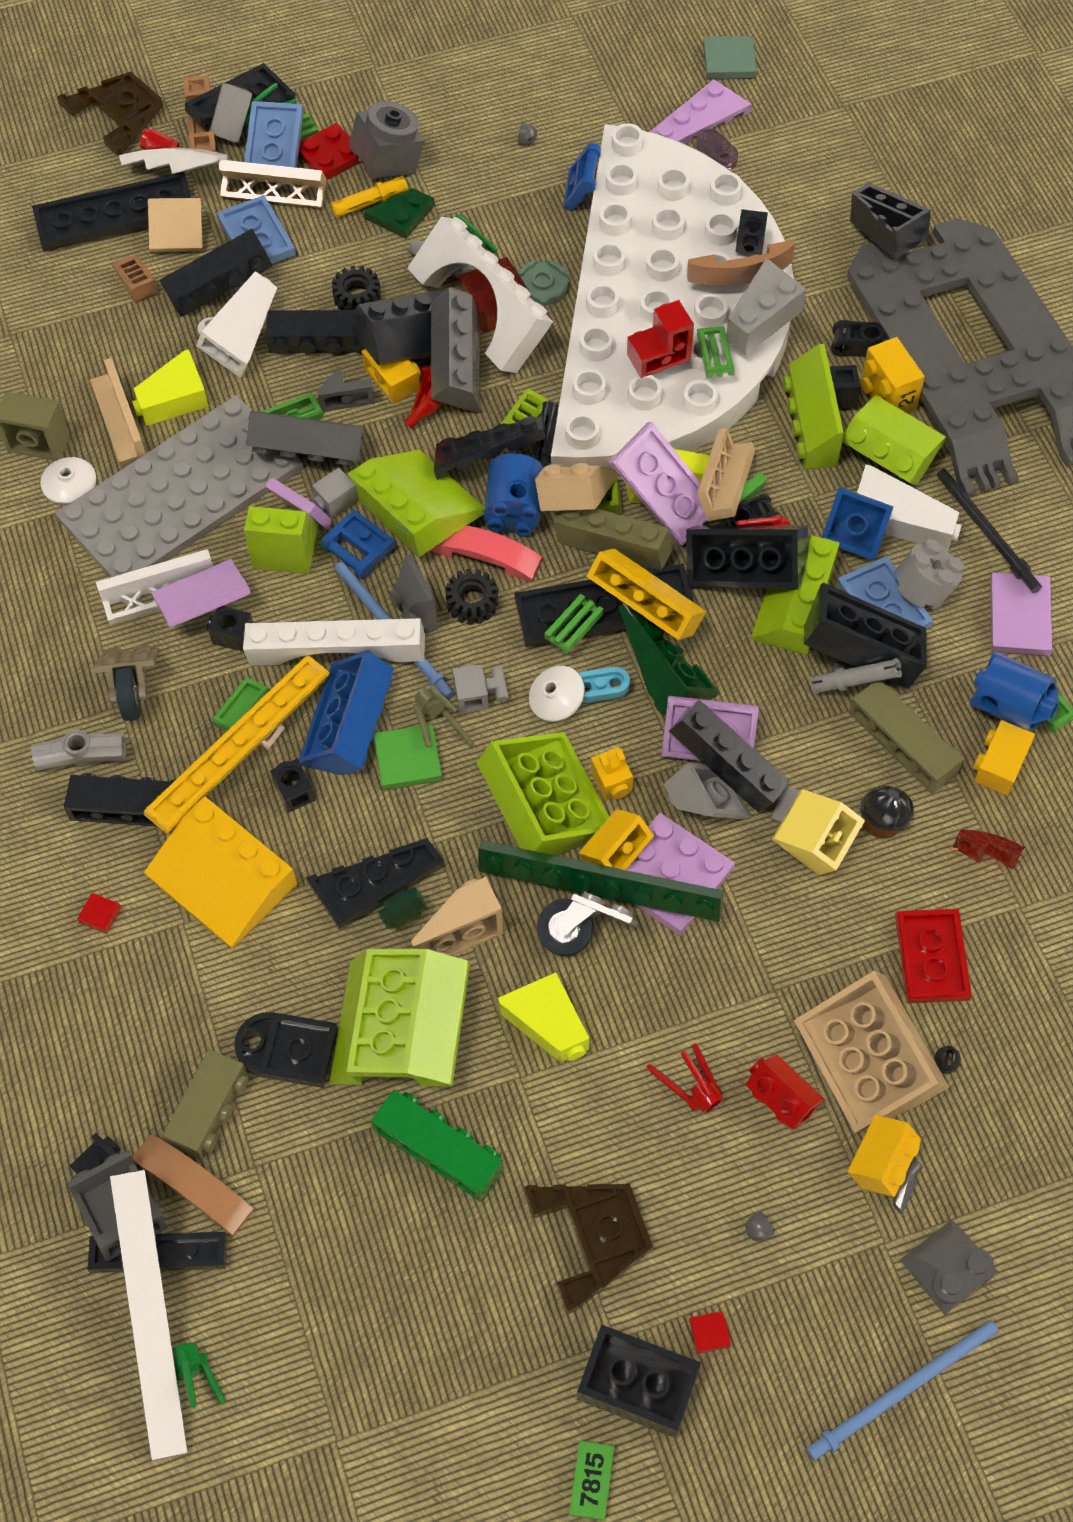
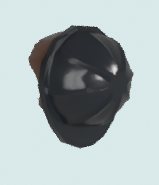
(886, 811)

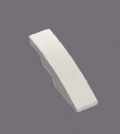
(178, 158)

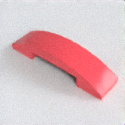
(494, 549)

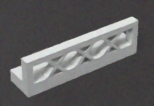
(146, 580)

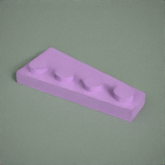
(702, 111)

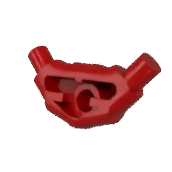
(423, 403)

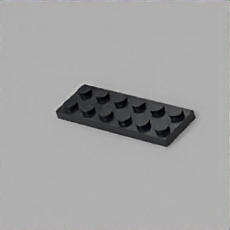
(103, 211)
(543, 606)

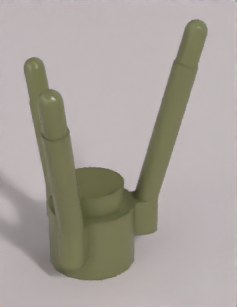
(432, 702)

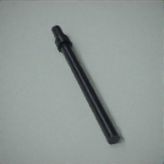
(1019, 567)

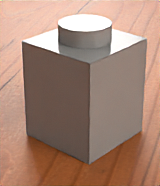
(334, 493)

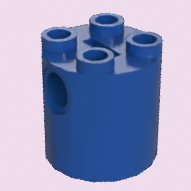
(512, 494)
(1015, 693)

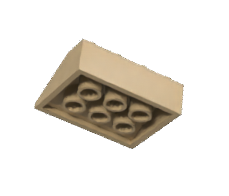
(870, 1052)

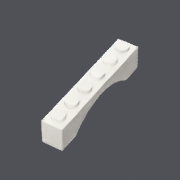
(282, 641)

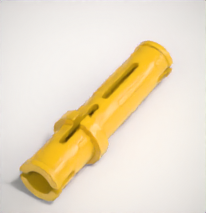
(375, 194)

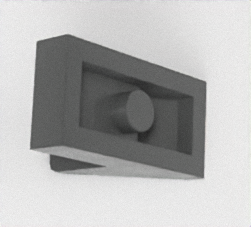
(341, 395)

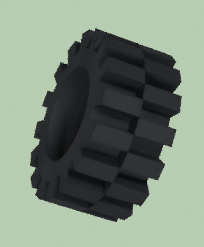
(355, 279)
(467, 583)

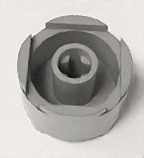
(928, 574)

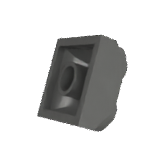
(414, 596)
(949, 1266)

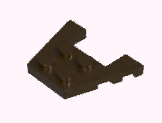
(124, 100)
(607, 1229)

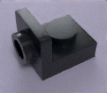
(95, 1154)

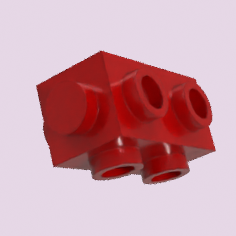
(783, 1091)

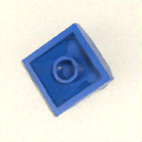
(857, 523)

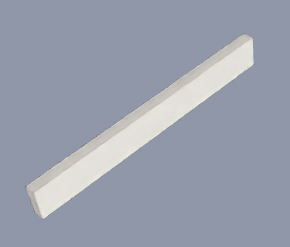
(148, 1315)

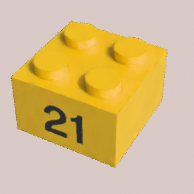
(892, 375)

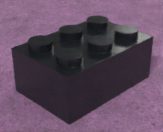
(638, 1381)

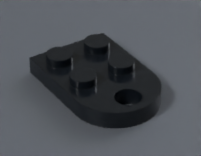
(289, 1048)

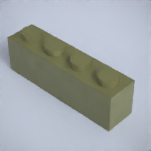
(602, 530)
(905, 736)

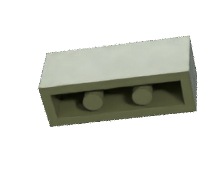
(206, 1105)

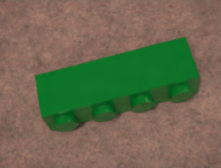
(437, 1144)

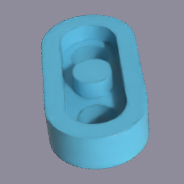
(599, 684)

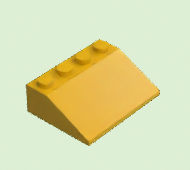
(220, 872)

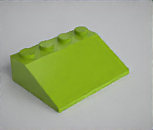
(411, 500)
(543, 792)

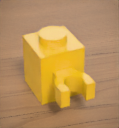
(612, 774)

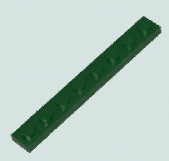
(601, 881)

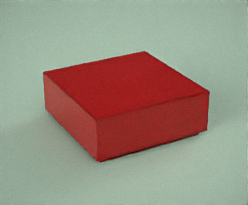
(99, 913)
(709, 1332)

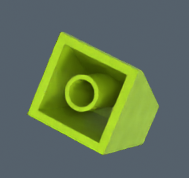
(280, 539)

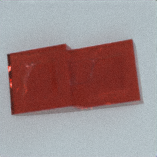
(978, 843)

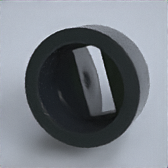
(940, 1058)

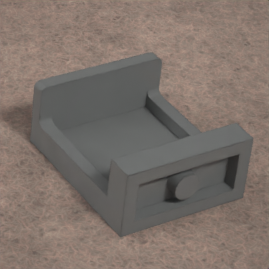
(95, 1201)

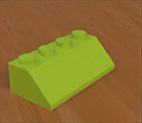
(814, 409)
(787, 609)

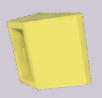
(818, 831)

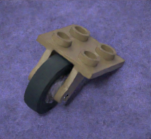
(123, 684)

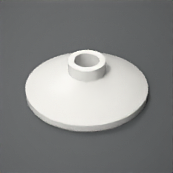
(66, 489)
(561, 702)

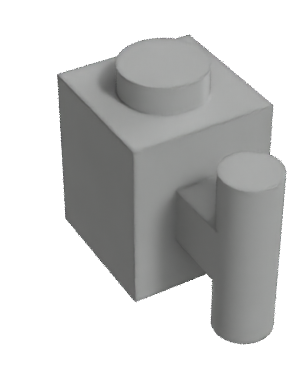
(473, 688)

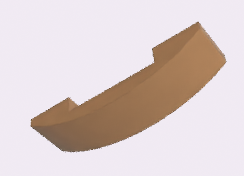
(198, 135)
(740, 271)
(193, 1183)

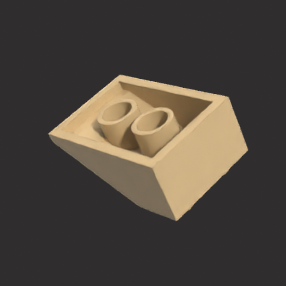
(573, 487)
(463, 921)

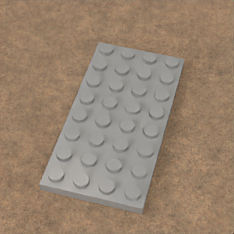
(175, 492)

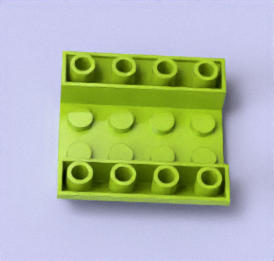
(401, 1017)

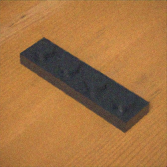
(174, 1252)

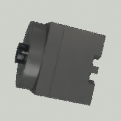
(387, 140)

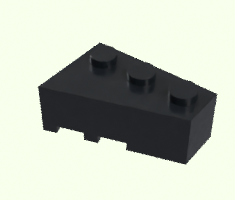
(889, 219)

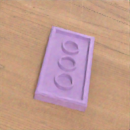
(661, 481)

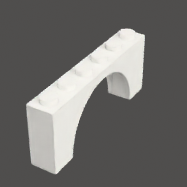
(519, 318)

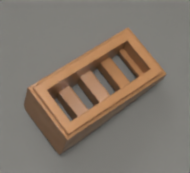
(141, 289)

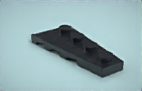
(254, 80)
(486, 444)
(362, 886)

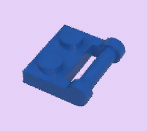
(581, 176)
(364, 537)

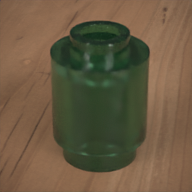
(401, 908)

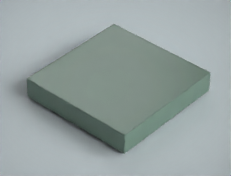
(729, 57)

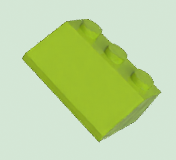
(893, 439)

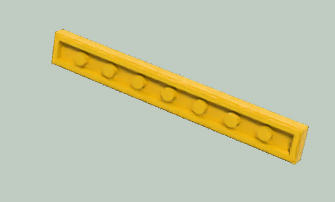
(236, 744)

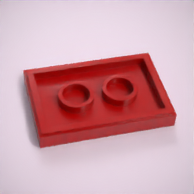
(933, 956)

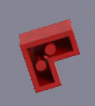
(665, 343)

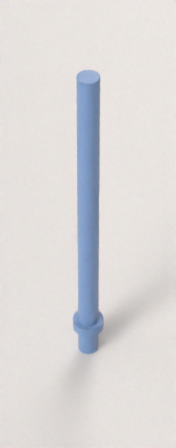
(426, 668)
(831, 1439)

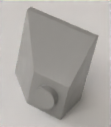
(702, 792)

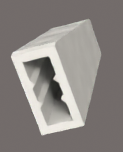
(236, 327)
(914, 514)

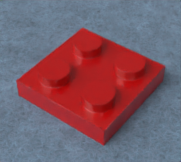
(328, 151)

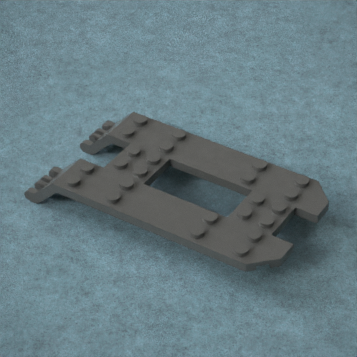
(960, 393)

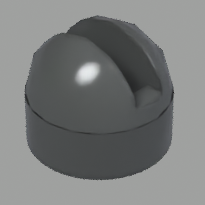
(527, 134)
(758, 1227)

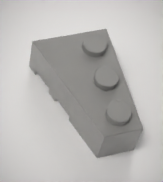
(764, 307)

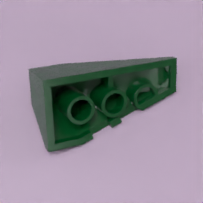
(662, 665)

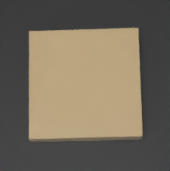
(175, 225)

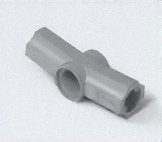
(61, 751)

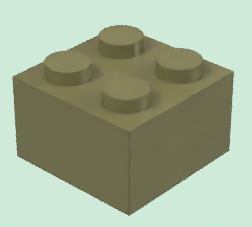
(33, 426)

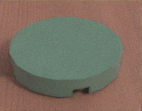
(545, 281)

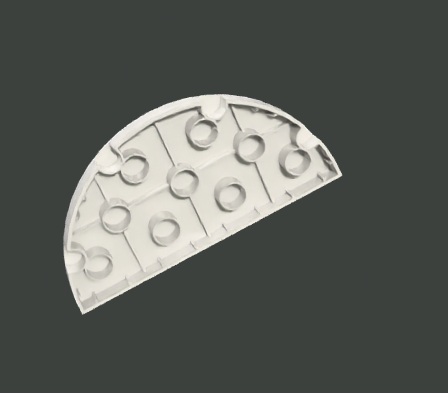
(648, 217)

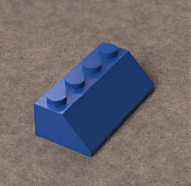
(347, 714)

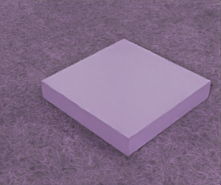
(298, 502)

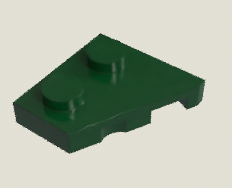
(402, 212)

